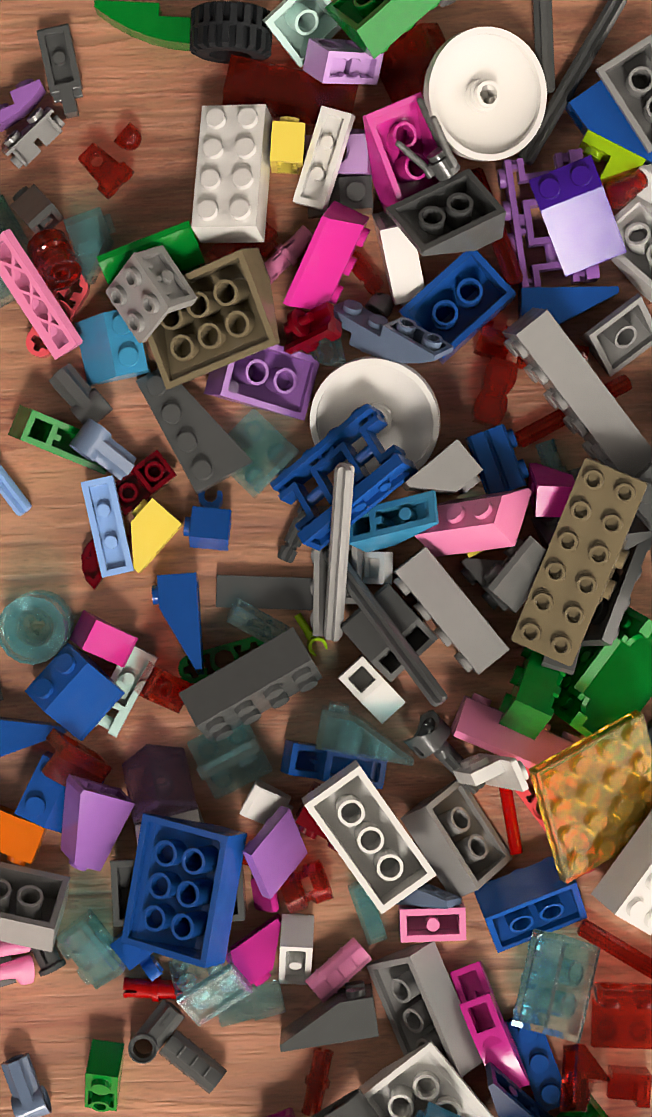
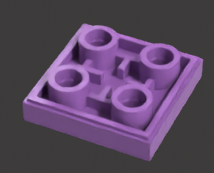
(275, 852)

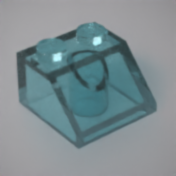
(90, 948)

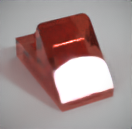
(578, 1070)

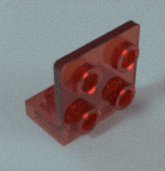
(408, 59)
(621, 1015)

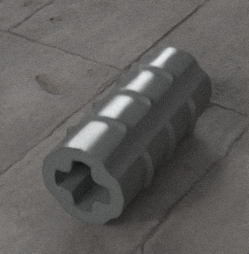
(192, 1061)

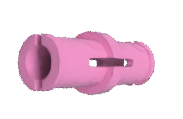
(288, 253)

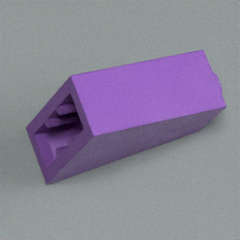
(92, 821)

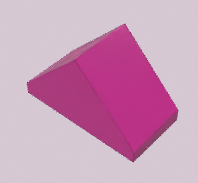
(103, 639)

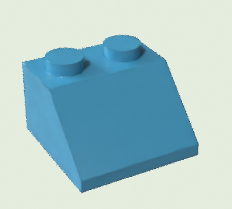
(110, 349)

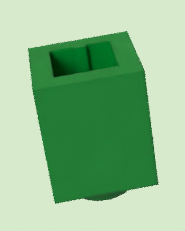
(104, 1075)

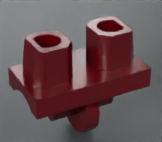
(308, 328)

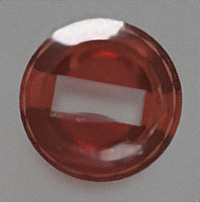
(129, 138)

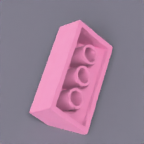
(479, 725)

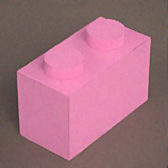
(431, 924)

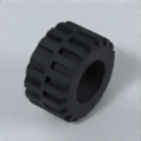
(229, 29)

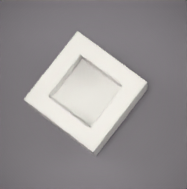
(377, 567)

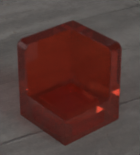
(630, 1084)

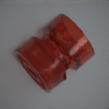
(54, 259)
(295, 892)

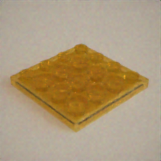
(595, 795)

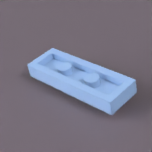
(107, 526)

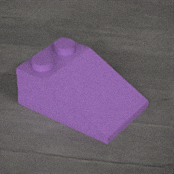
(268, 381)

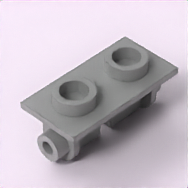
(22, 142)

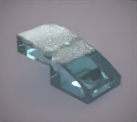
(260, 1004)

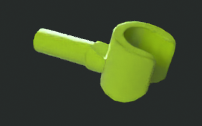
(309, 633)

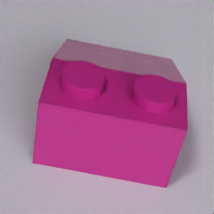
(392, 171)

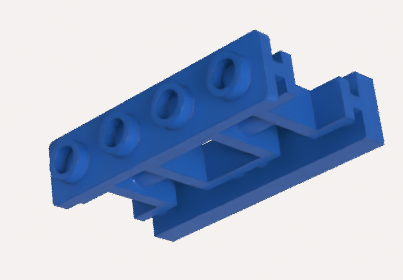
(325, 456)

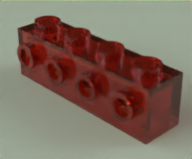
(284, 90)

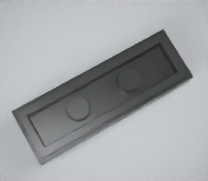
(265, 592)

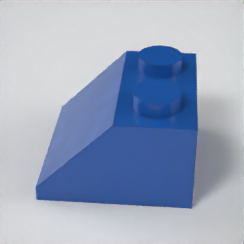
(74, 691)
(43, 799)

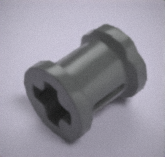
(48, 961)

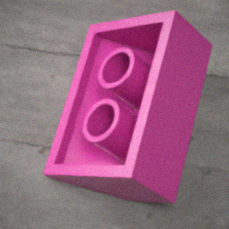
(328, 257)

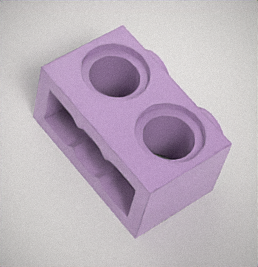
(340, 62)

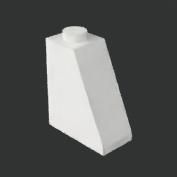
(399, 260)

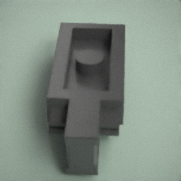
(61, 67)

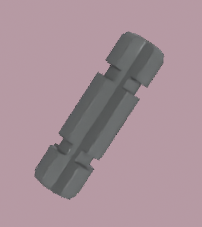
(288, 551)

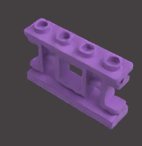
(522, 223)

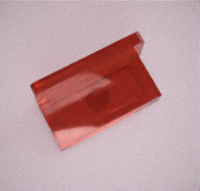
(73, 759)

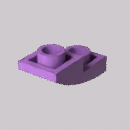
(25, 98)

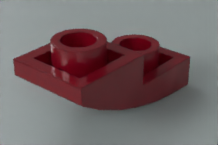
(143, 481)

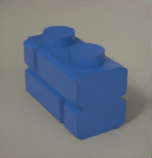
(496, 457)

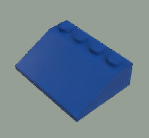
(184, 889)

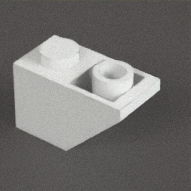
(371, 689)

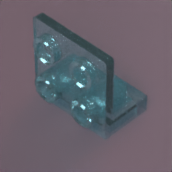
(265, 448)
(208, 990)

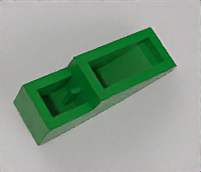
(146, 23)

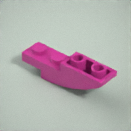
(487, 1023)

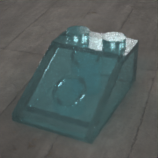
(351, 734)

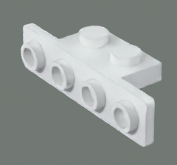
(494, 771)

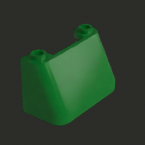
(609, 678)

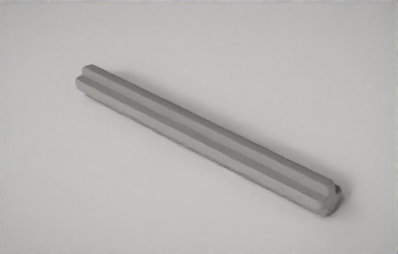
(338, 550)

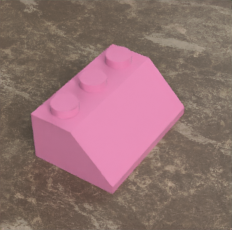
(477, 523)

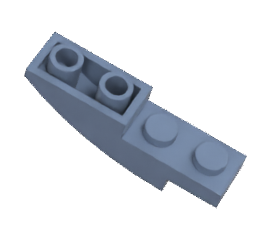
(394, 341)

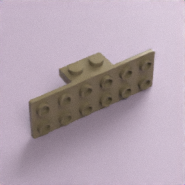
(580, 561)

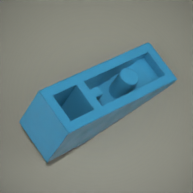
(394, 522)

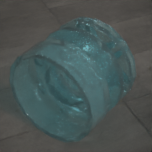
(30, 644)

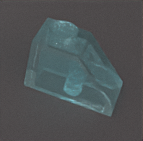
(90, 237)

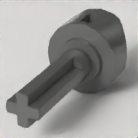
(431, 739)

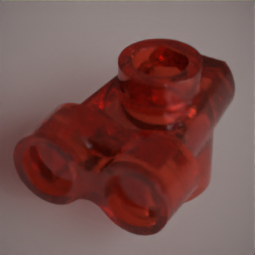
(109, 174)

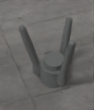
(441, 160)

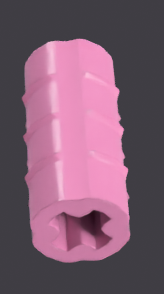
(338, 970)

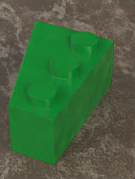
(533, 694)

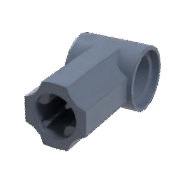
(97, 445)
(27, 1096)

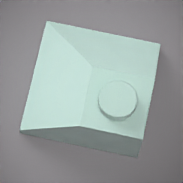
(298, 21)

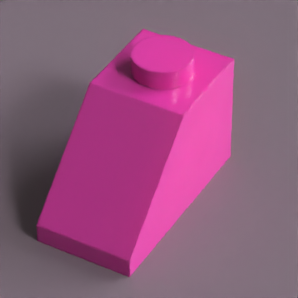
(549, 490)
(257, 950)

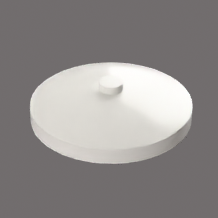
(486, 93)
(394, 390)

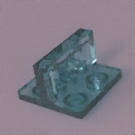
(230, 762)

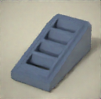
(431, 897)

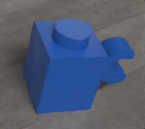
(209, 525)
(132, 956)

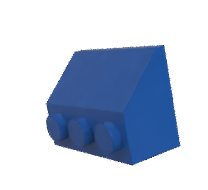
(460, 300)
(528, 901)

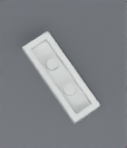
(323, 158)

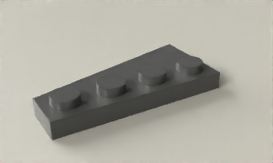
(196, 438)
(608, 614)

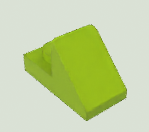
(618, 159)

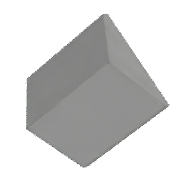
(621, 336)

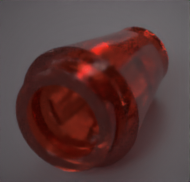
(624, 188)

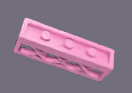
(36, 298)

